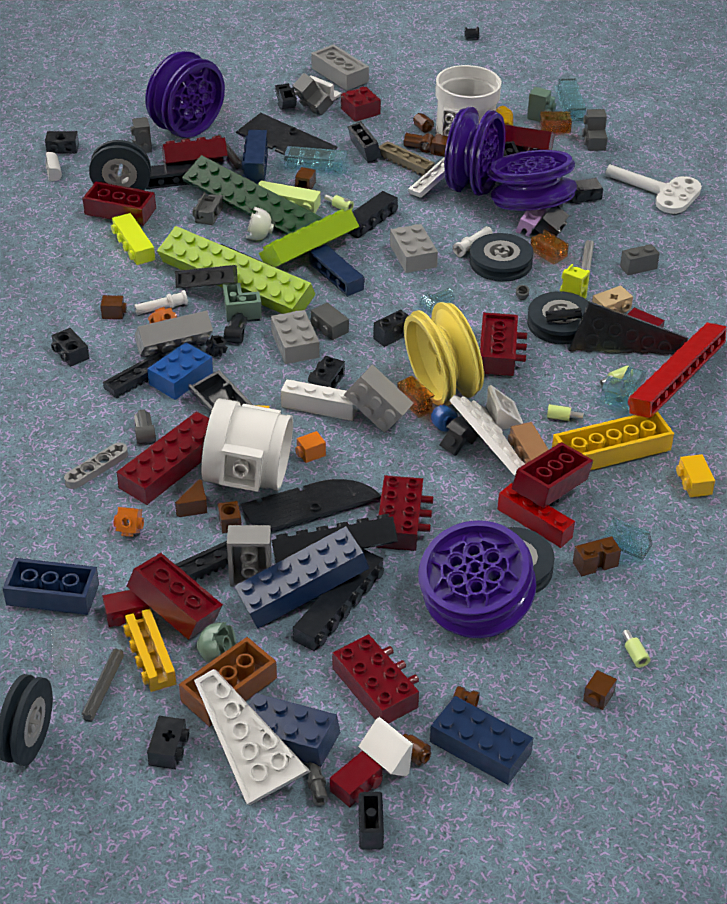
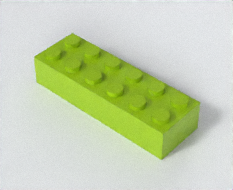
(309, 237)

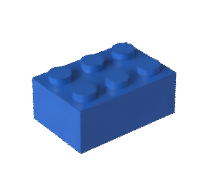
(179, 370)

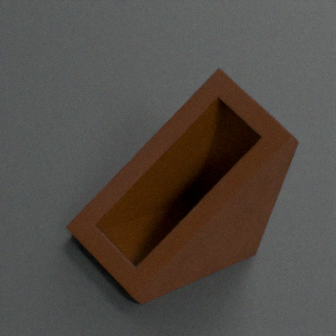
(192, 501)

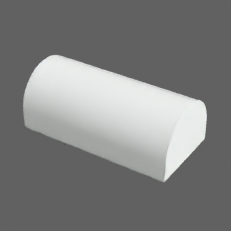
(53, 166)

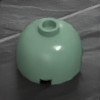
(215, 640)

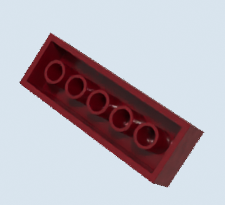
(165, 460)

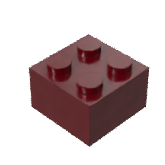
(360, 104)

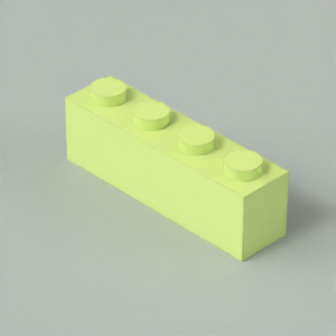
(303, 197)

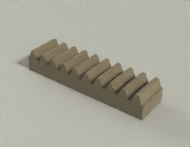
(406, 158)

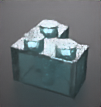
(617, 391)

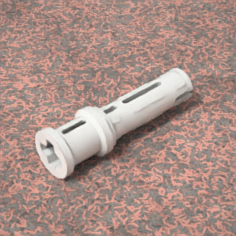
(462, 247)
(169, 301)

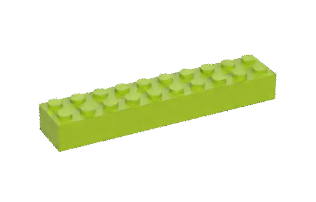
(276, 288)

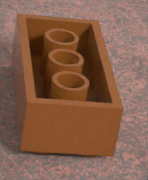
(242, 666)

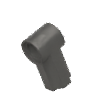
(144, 429)

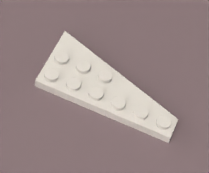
(485, 426)
(253, 750)

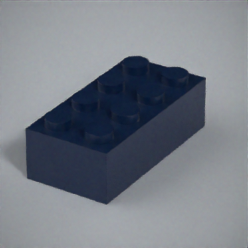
(255, 156)
(51, 586)
(303, 729)
(481, 740)

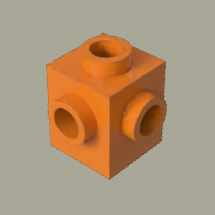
(161, 314)
(135, 520)

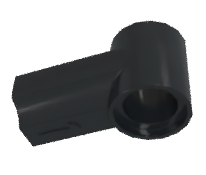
(235, 330)

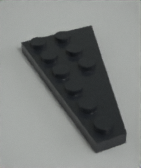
(619, 333)

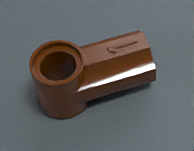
(418, 141)

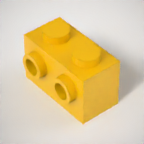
(695, 475)

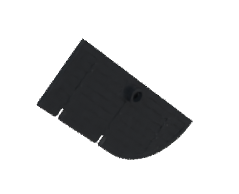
(283, 135)
(311, 503)

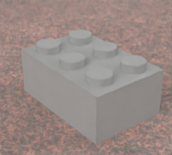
(413, 248)
(295, 337)
(378, 398)
(248, 551)

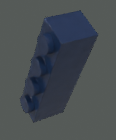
(336, 270)

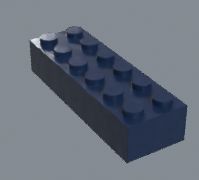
(302, 577)

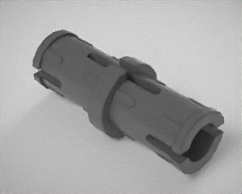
(317, 784)

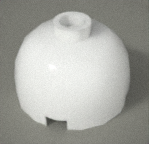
(259, 225)

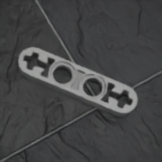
(77, 476)

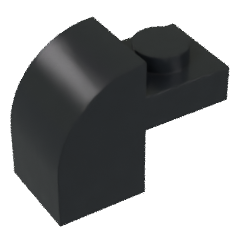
(286, 96)
(458, 434)

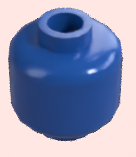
(442, 416)

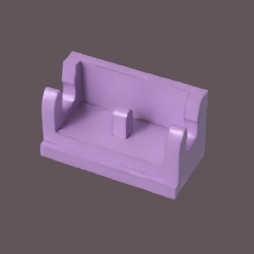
(530, 220)

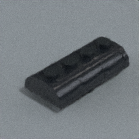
(216, 387)

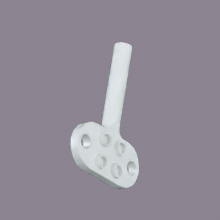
(671, 197)

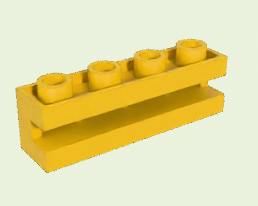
(150, 651)

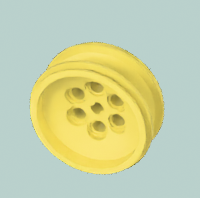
(444, 353)

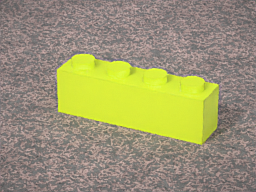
(133, 239)

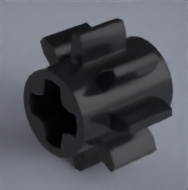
(216, 346)

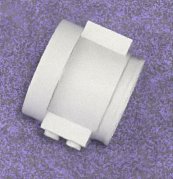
(465, 87)
(246, 446)

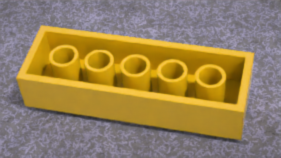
(619, 439)

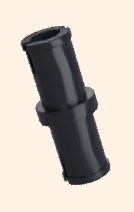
(563, 314)

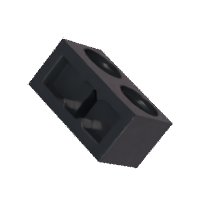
(70, 347)

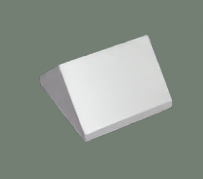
(502, 409)
(388, 748)

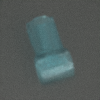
(428, 301)

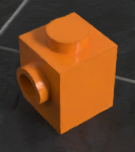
(310, 447)

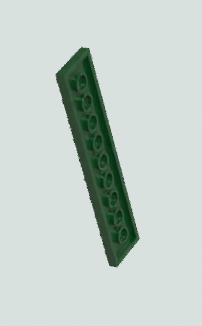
(246, 195)

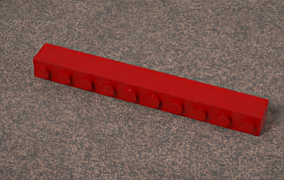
(677, 370)

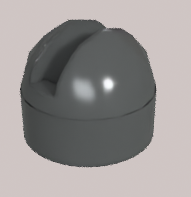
(522, 292)

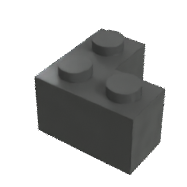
(311, 95)
(594, 131)

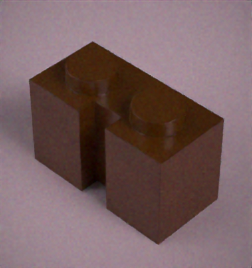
(596, 554)

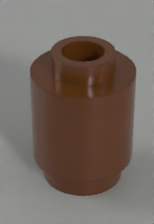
(423, 122)
(420, 751)

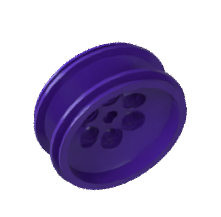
(185, 94)
(472, 150)
(532, 180)
(499, 602)

